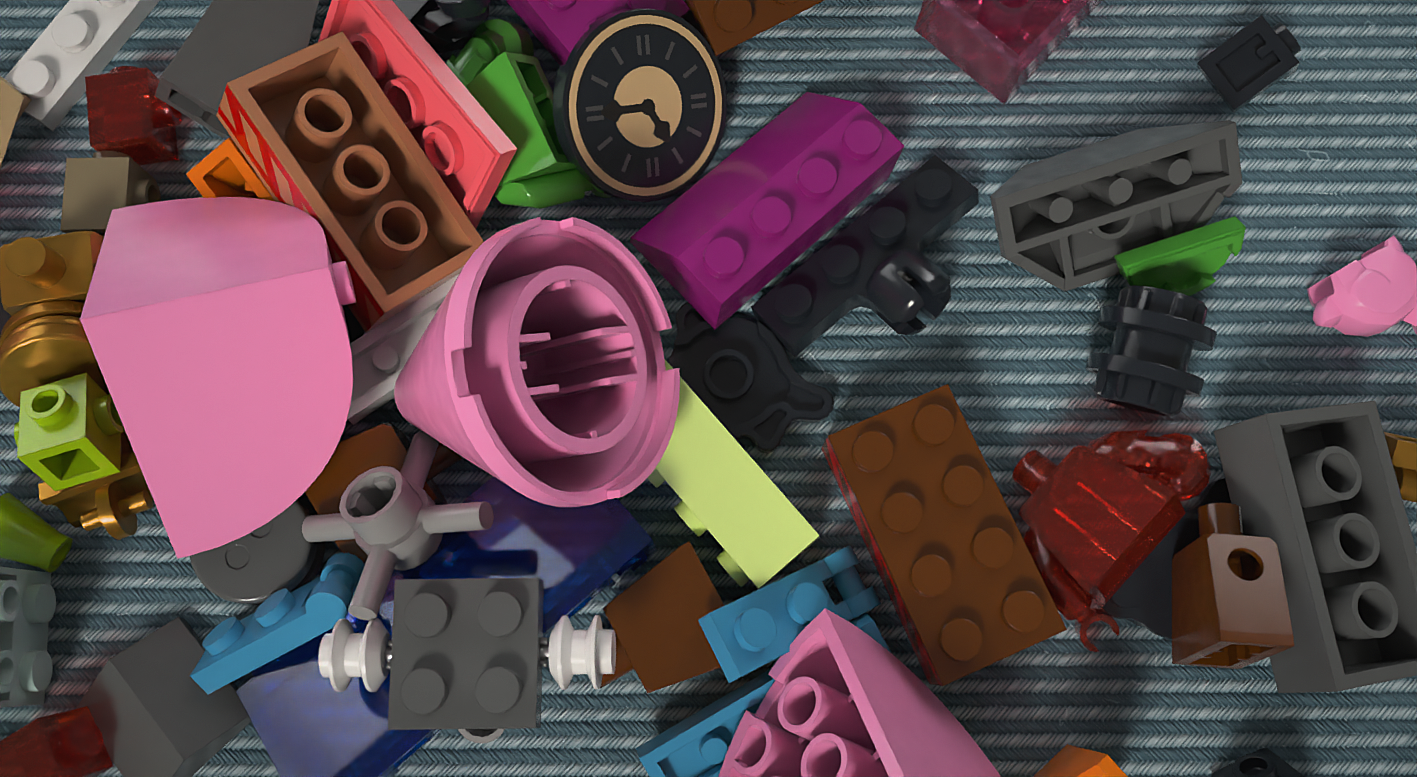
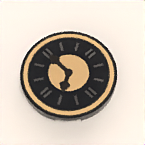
(640, 104)

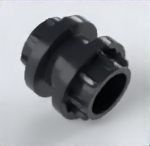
(1151, 350)

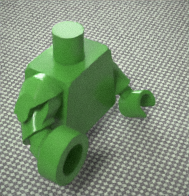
(514, 91)

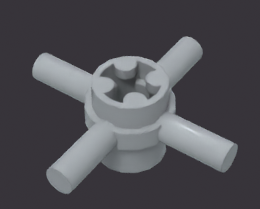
(394, 522)

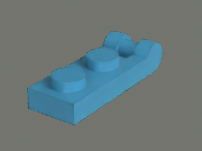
(769, 619)
(278, 624)

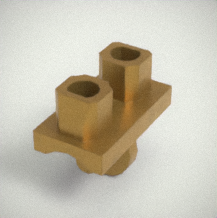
(106, 500)

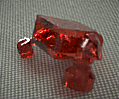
(1105, 514)

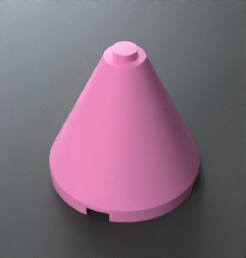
(548, 365)

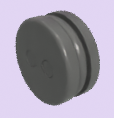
(263, 560)

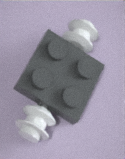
(466, 654)

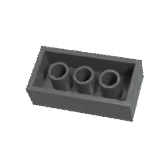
(1343, 540)

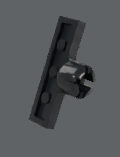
(875, 263)

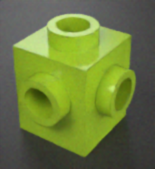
(69, 432)

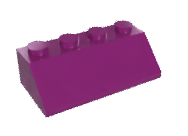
(768, 202)

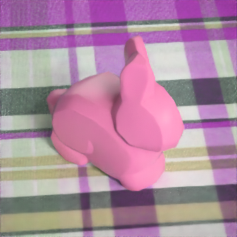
(1368, 292)

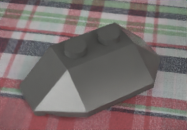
(1113, 196)

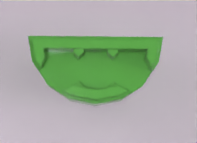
(1184, 260)

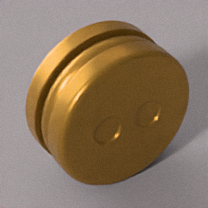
(45, 346)

